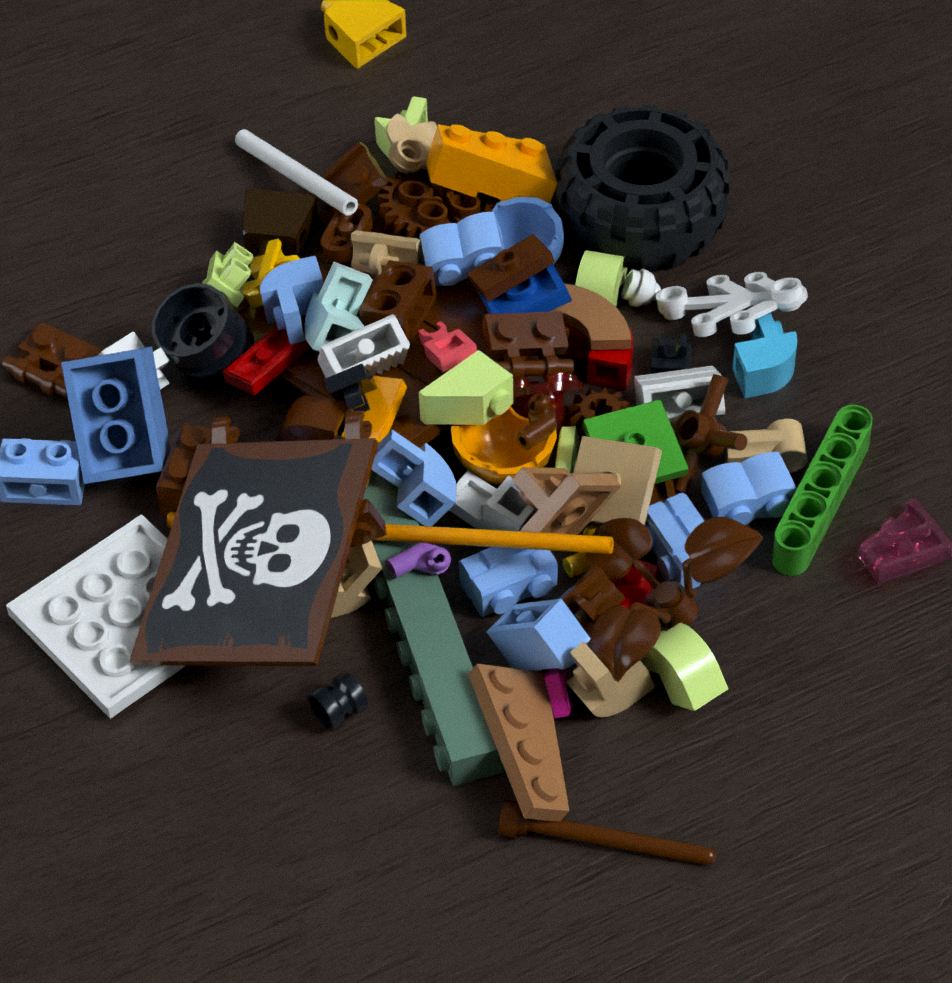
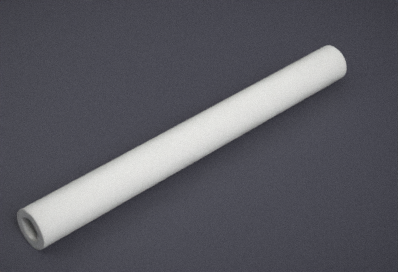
(296, 172)

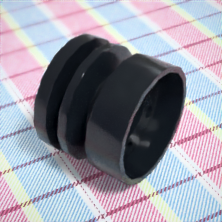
(200, 333)

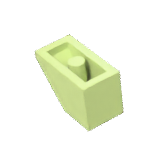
(467, 393)

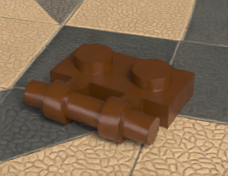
(527, 335)
(47, 349)

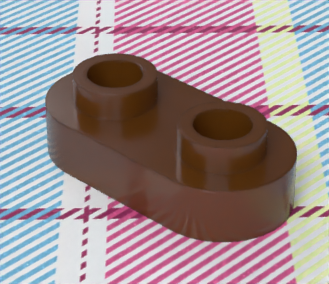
(336, 238)

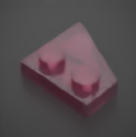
(905, 544)

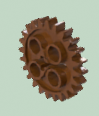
(415, 204)

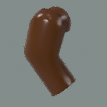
(541, 422)

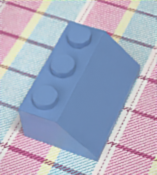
(117, 414)

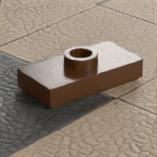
(511, 267)

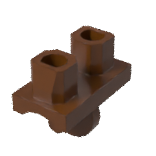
(591, 597)

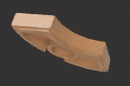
(596, 319)

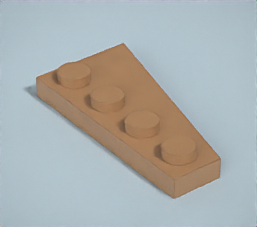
(525, 737)

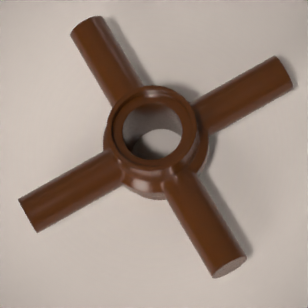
(702, 433)

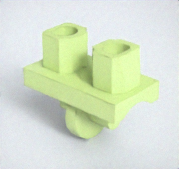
(230, 272)

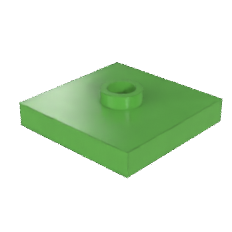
(646, 426)

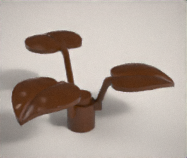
(628, 635)

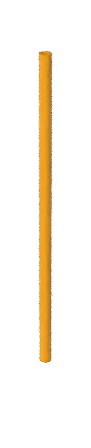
(490, 538)

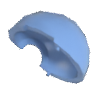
(528, 216)

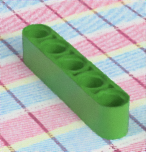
(821, 490)

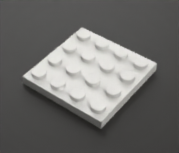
(93, 612)

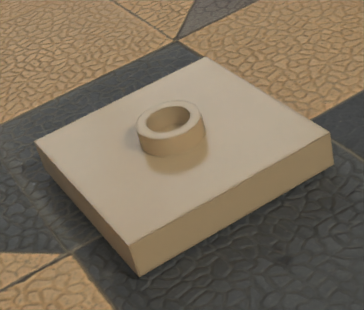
(631, 466)

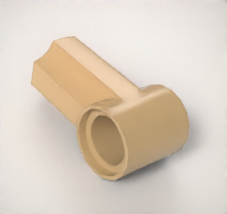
(780, 436)

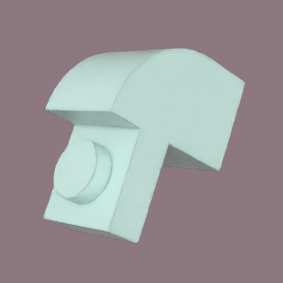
(335, 308)

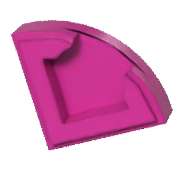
(557, 691)

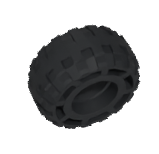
(643, 222)

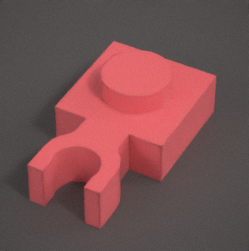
(446, 348)

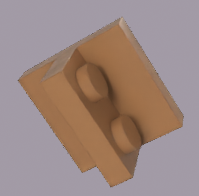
(563, 499)

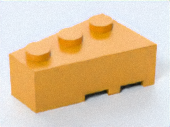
(490, 164)

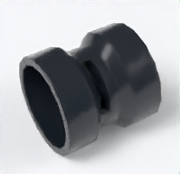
(340, 699)

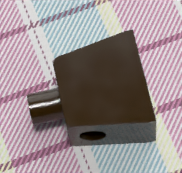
(281, 216)

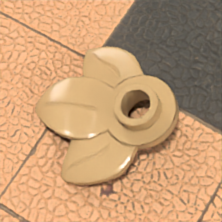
(409, 143)

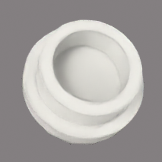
(640, 288)

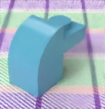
(766, 360)

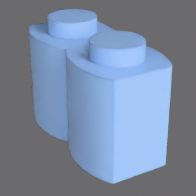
(461, 247)
(749, 489)

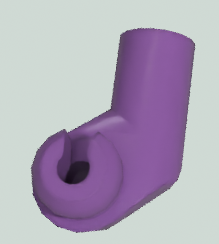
(419, 557)

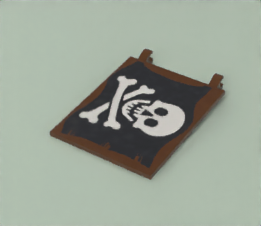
(256, 550)

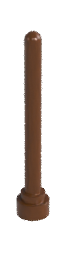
(513, 823)

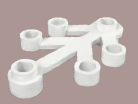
(730, 299)

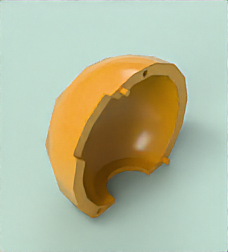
(492, 448)

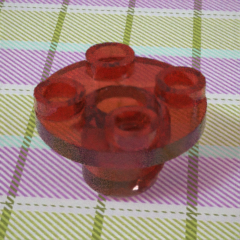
(555, 387)

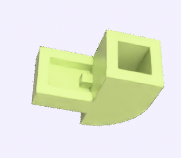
(601, 274)
(686, 667)

